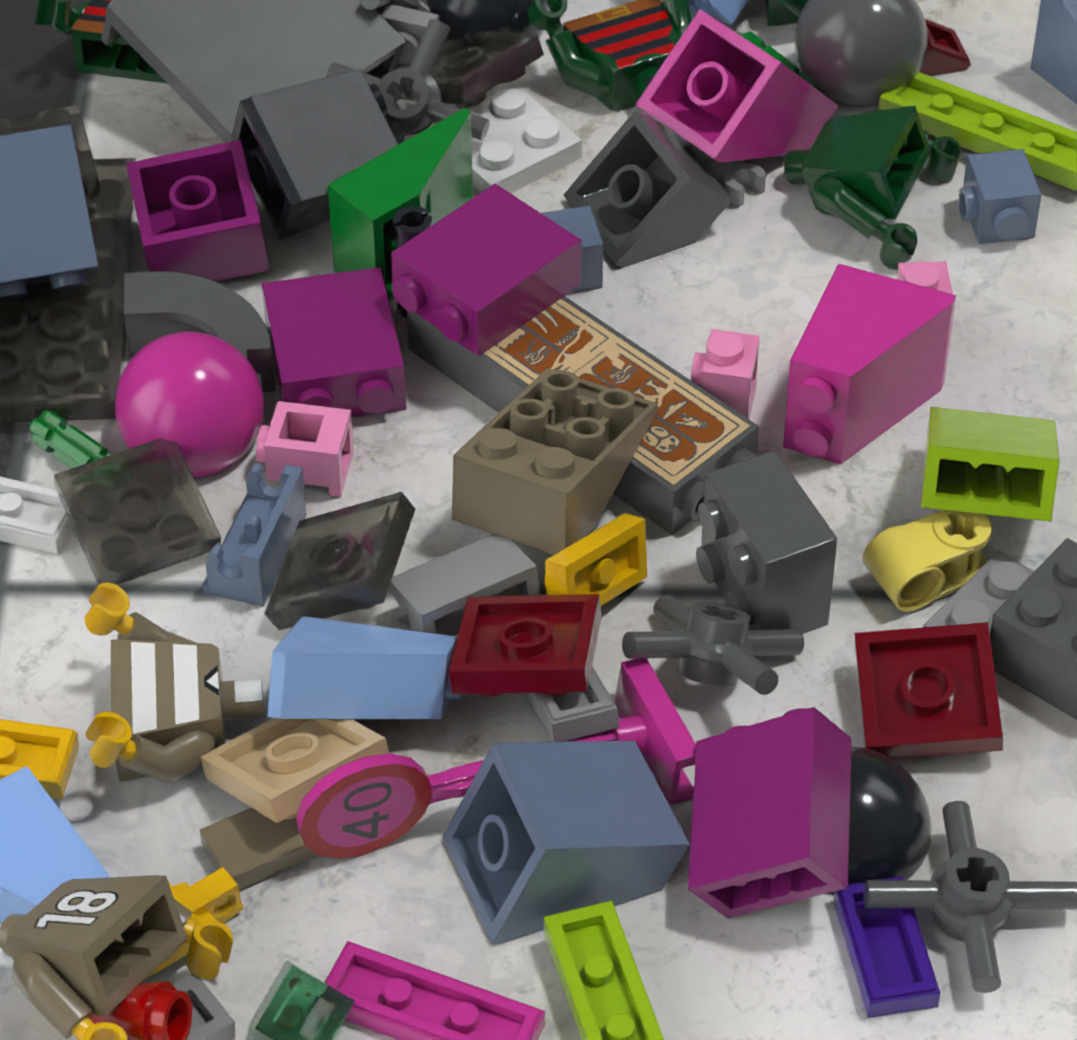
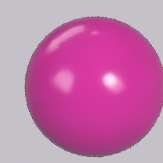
(193, 394)

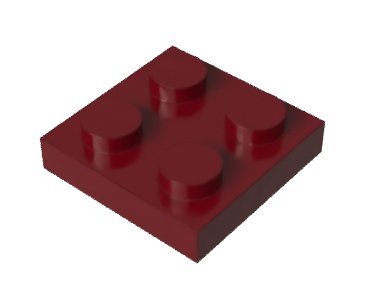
(526, 645)
(928, 691)

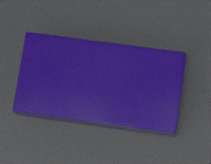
(886, 955)

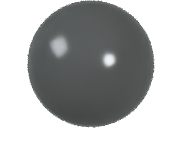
(860, 47)

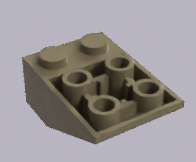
(549, 461)

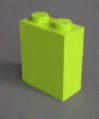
(990, 464)

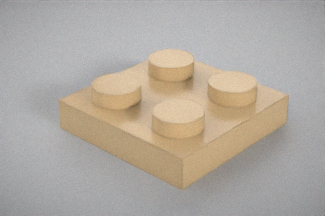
(285, 758)

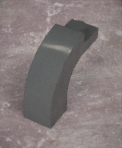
(182, 302)

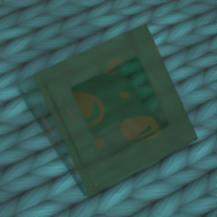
(301, 1007)

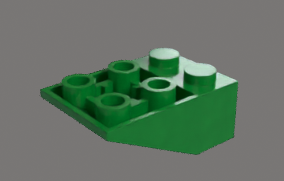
(423, 171)

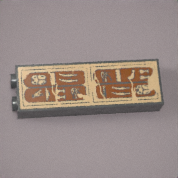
(684, 441)

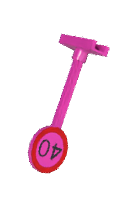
(386, 794)

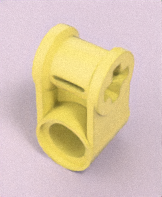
(925, 559)

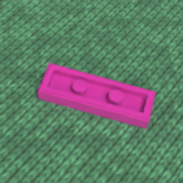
(424, 1004)

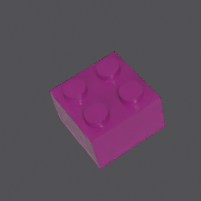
(199, 213)

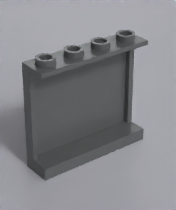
(243, 48)

